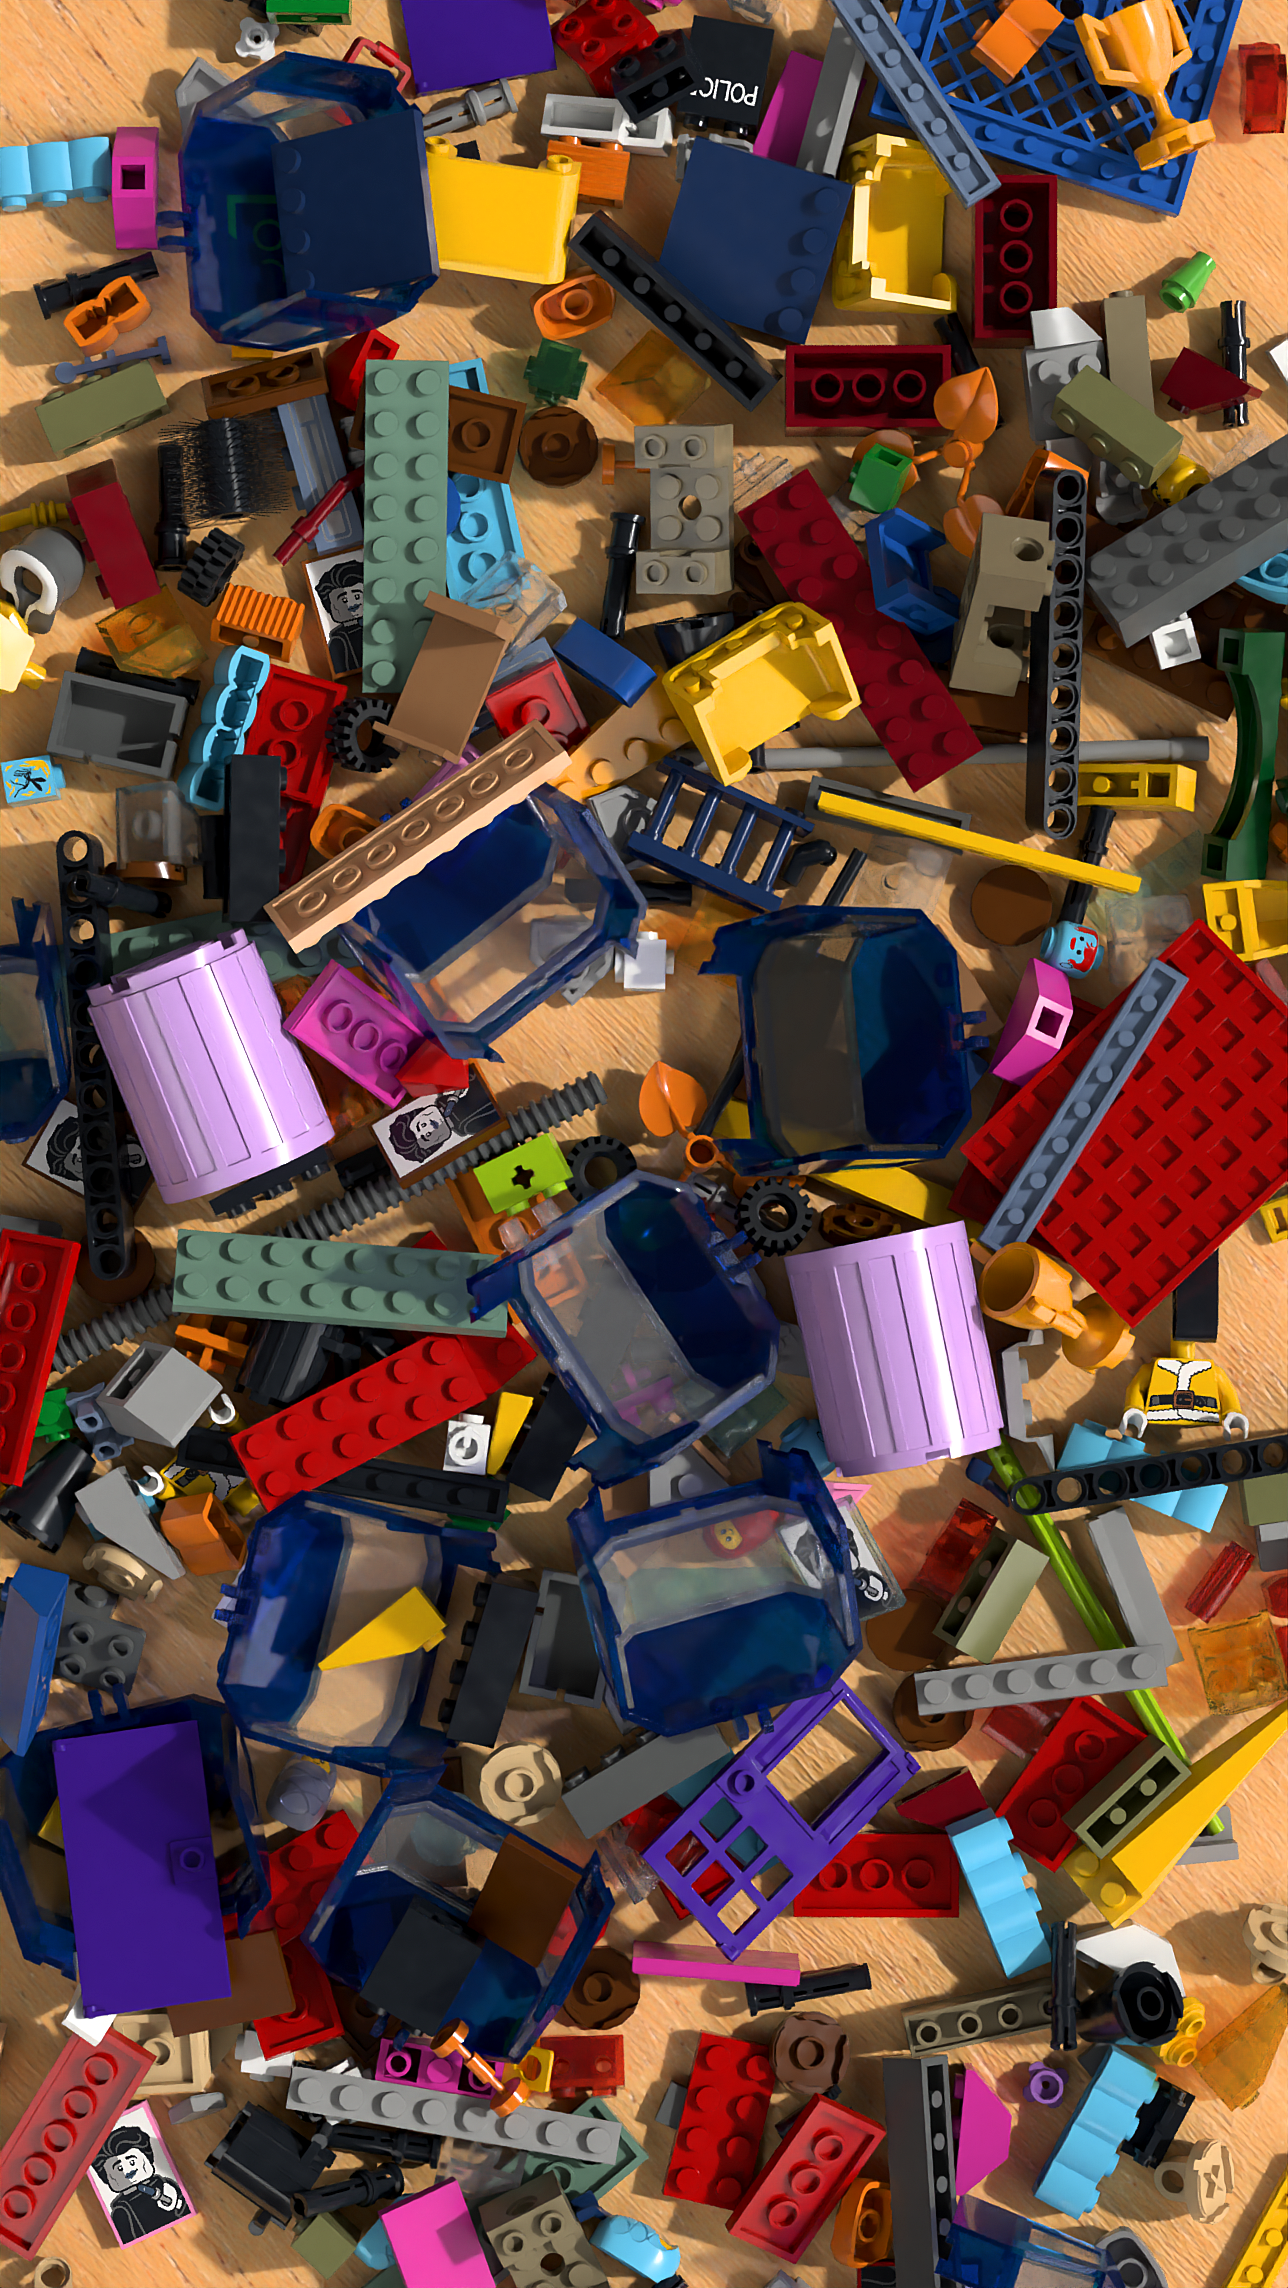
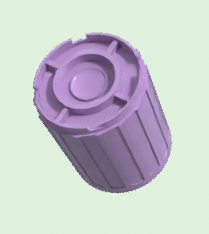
(208, 1066)
(896, 1350)

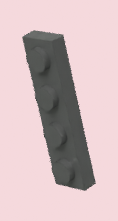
(891, 802)

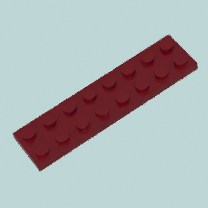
(890, 671)

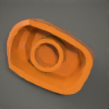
(573, 305)
(339, 829)
(863, 2224)

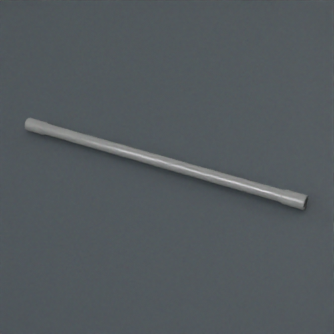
(1172, 749)

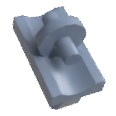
(95, 1425)

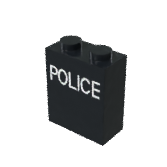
(735, 74)

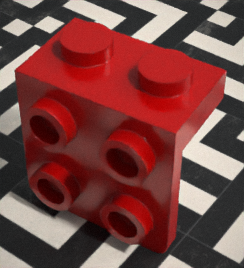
(600, 36)

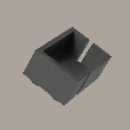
(117, 726)
(562, 1645)

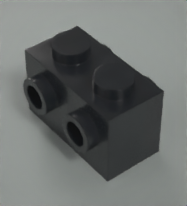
(657, 76)

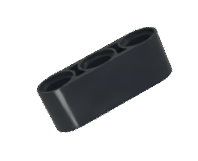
(1197, 1304)

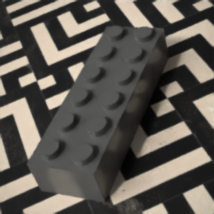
(1193, 547)

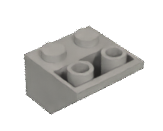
(157, 1395)

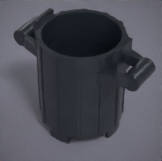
(290, 1360)
(269, 2163)

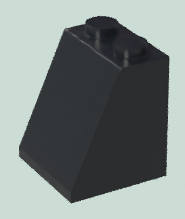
(422, 1967)

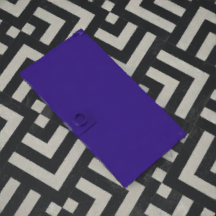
(476, 42)
(141, 1869)

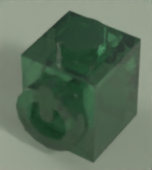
(556, 373)

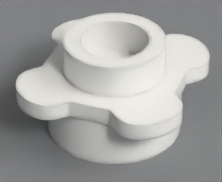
(265, 48)

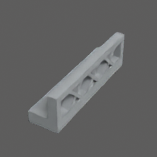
(832, 104)
(1132, 1583)

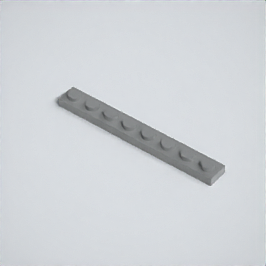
(452, 2115)

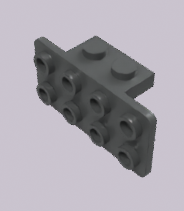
(92, 1644)

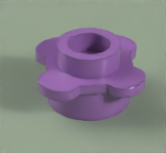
(1050, 2095)

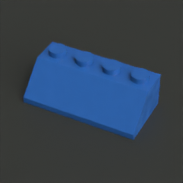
(28, 1650)

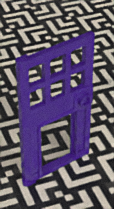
(797, 1846)

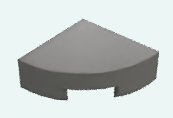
(197, 2107)

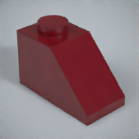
(1204, 386)
(944, 1800)

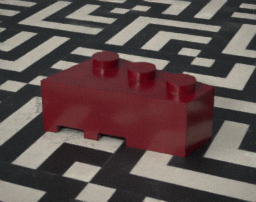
(111, 535)

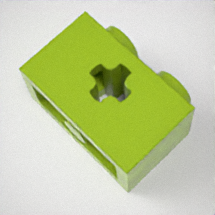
(500, 1175)

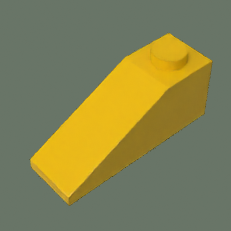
(1137, 787)
(398, 1630)

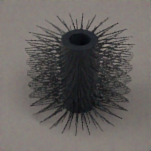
(224, 469)

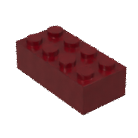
(1013, 260)
(863, 389)

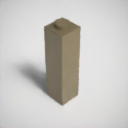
(1127, 345)

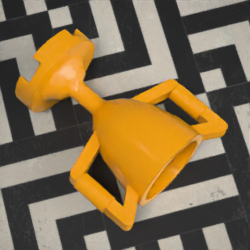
(1136, 53)
(1034, 1294)

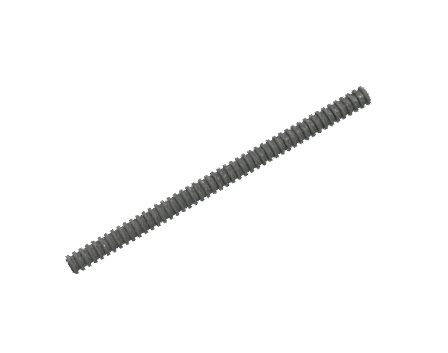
(337, 1216)

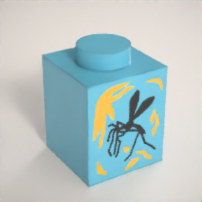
(32, 780)

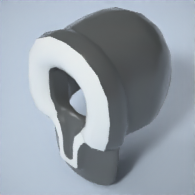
(56, 561)

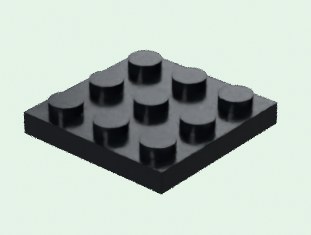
(273, 1183)

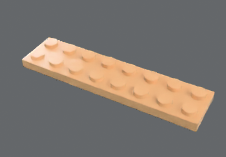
(417, 835)

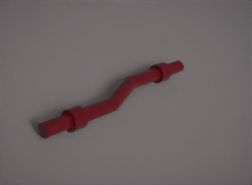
(305, 528)

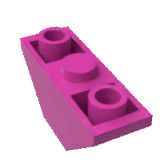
(135, 187)
(1034, 1024)
(420, 2067)
(979, 2129)

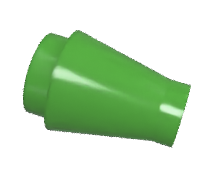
(1185, 284)

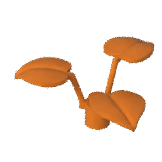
(971, 409)
(675, 1101)

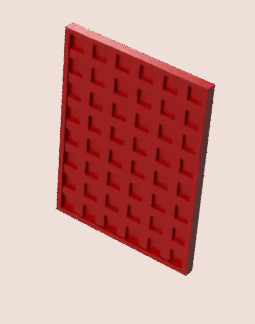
(1182, 1147)

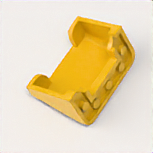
(502, 215)
(892, 231)
(760, 685)

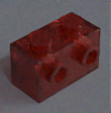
(583, 2057)

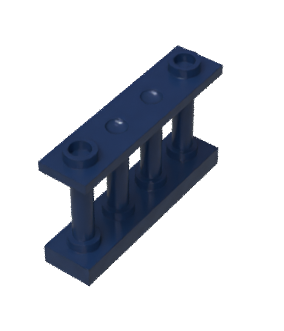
(685, 861)

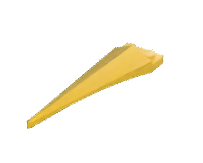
(1249, 916)
(1149, 1852)

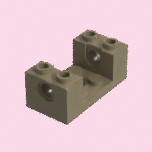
(684, 551)
(1001, 583)
(539, 2222)

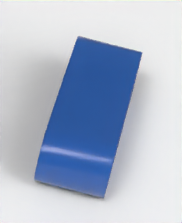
(604, 662)

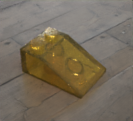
(1243, 2052)

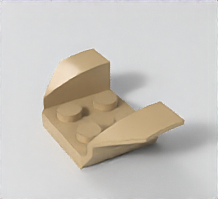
(181, 2061)

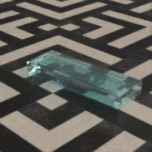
(1167, 872)

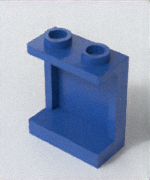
(902, 571)

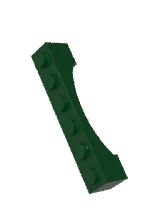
(1254, 670)

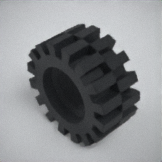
(211, 567)
(345, 732)
(596, 1147)
(790, 1200)

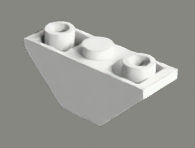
(1126, 1946)

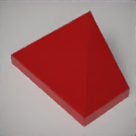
(348, 364)
(432, 1072)

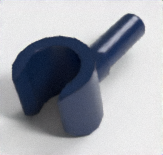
(979, 1472)
(588, 2206)

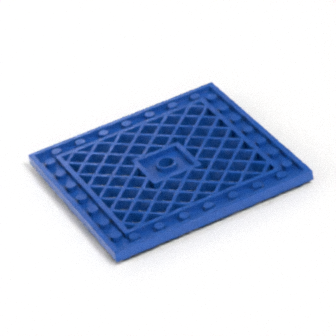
(1047, 147)

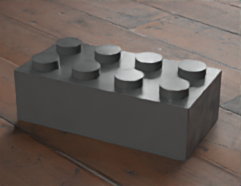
(638, 1775)

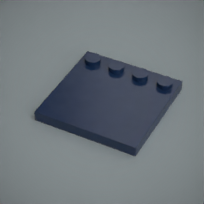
(356, 207)
(754, 237)

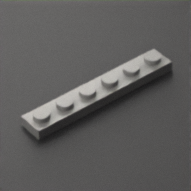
(1041, 1680)

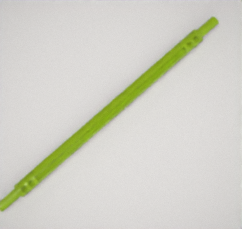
(1085, 1601)

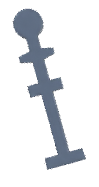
(67, 373)

